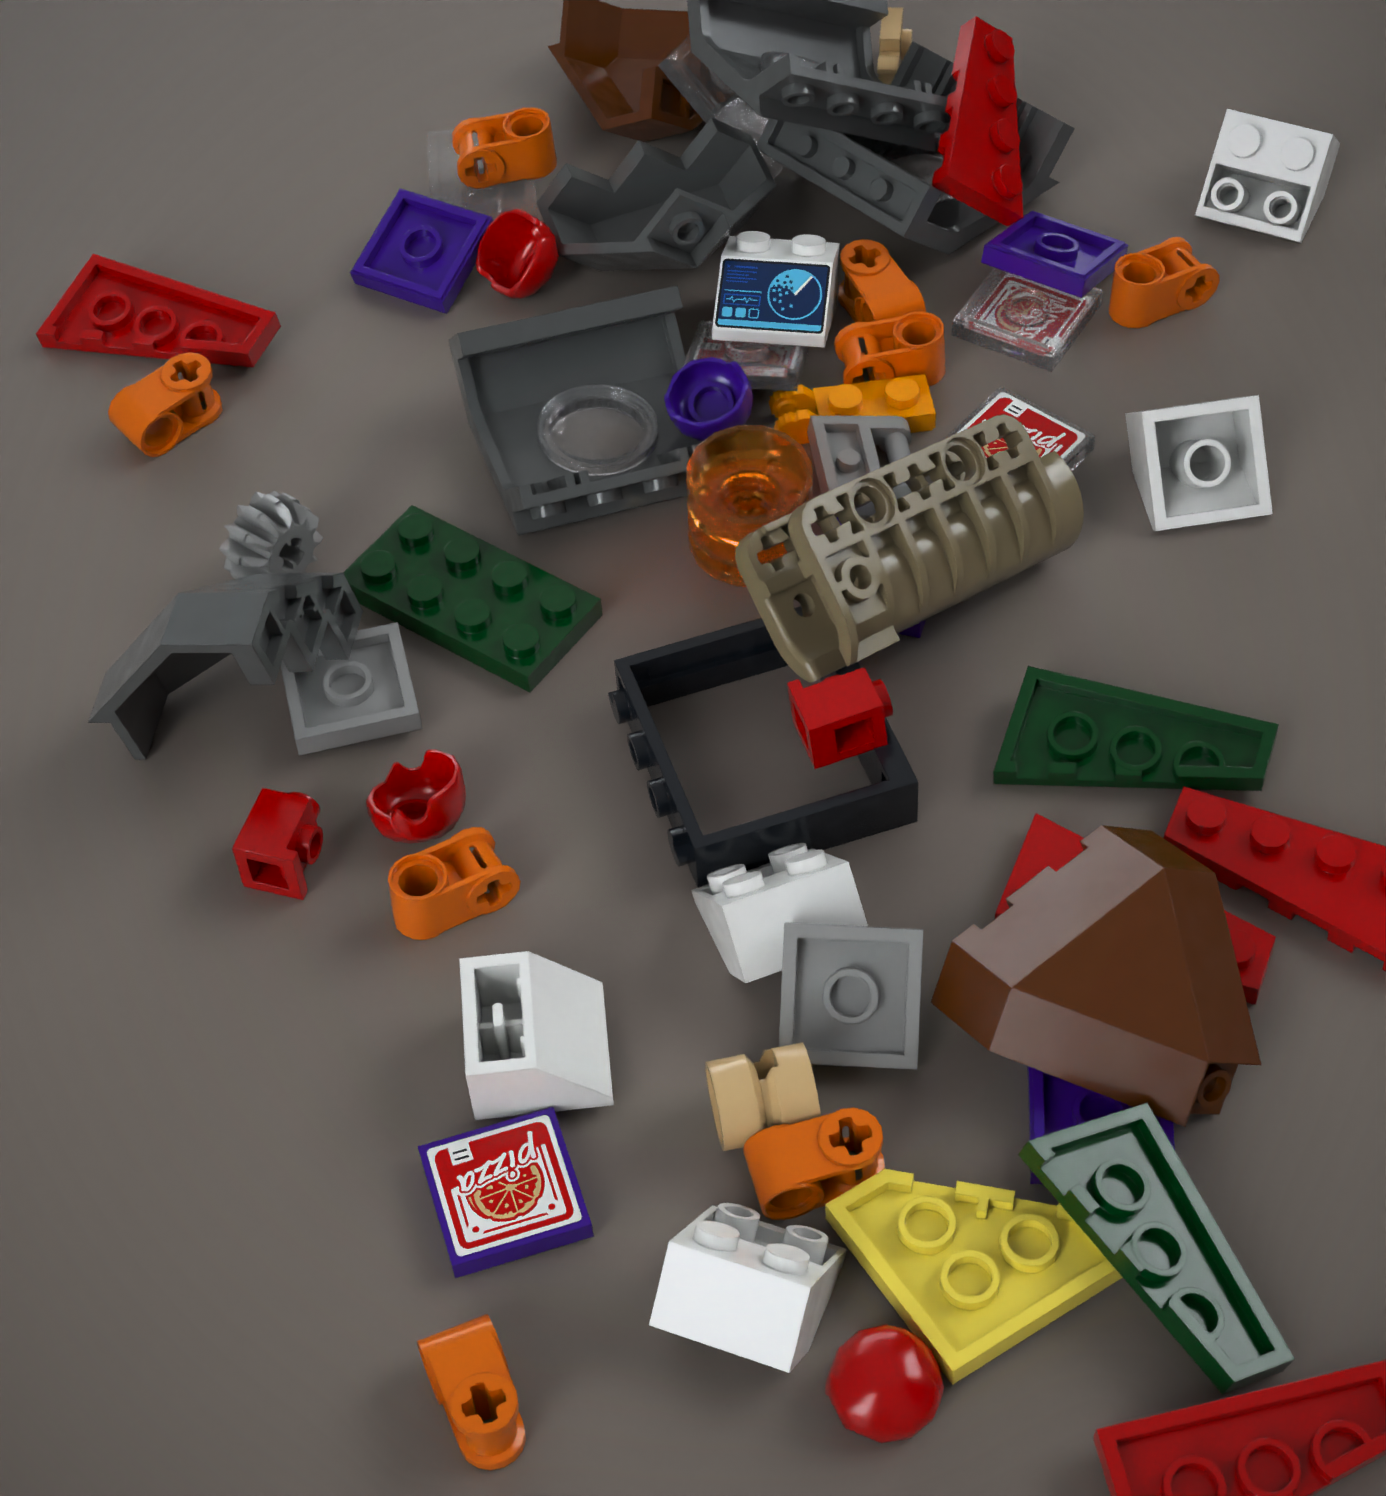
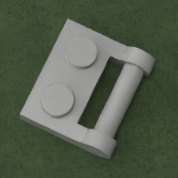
(846, 449)

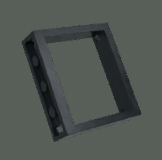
(716, 661)

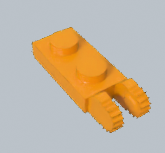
(897, 396)

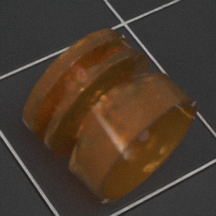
(738, 485)

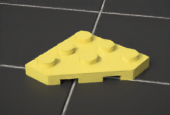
(968, 1262)

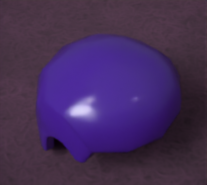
(708, 397)

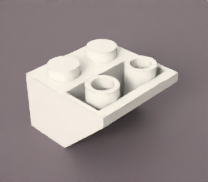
(1267, 175)
(750, 907)
(532, 1036)
(747, 1285)

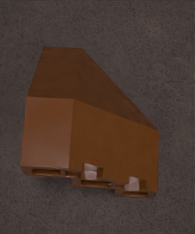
(614, 67)
(1111, 977)

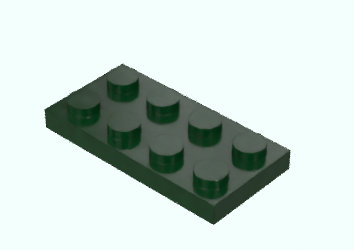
(472, 598)

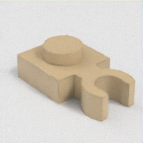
(892, 44)

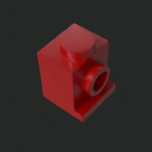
(840, 716)
(279, 843)

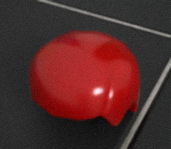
(517, 254)
(419, 801)
(885, 1384)

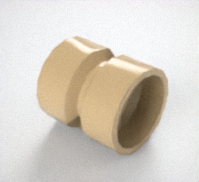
(761, 1093)

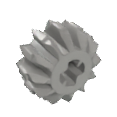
(271, 536)

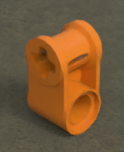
(510, 145)
(875, 284)
(1159, 284)
(893, 348)
(166, 410)
(449, 884)
(810, 1162)
(475, 1386)

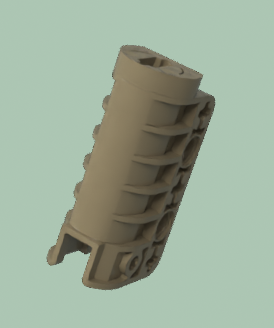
(913, 554)

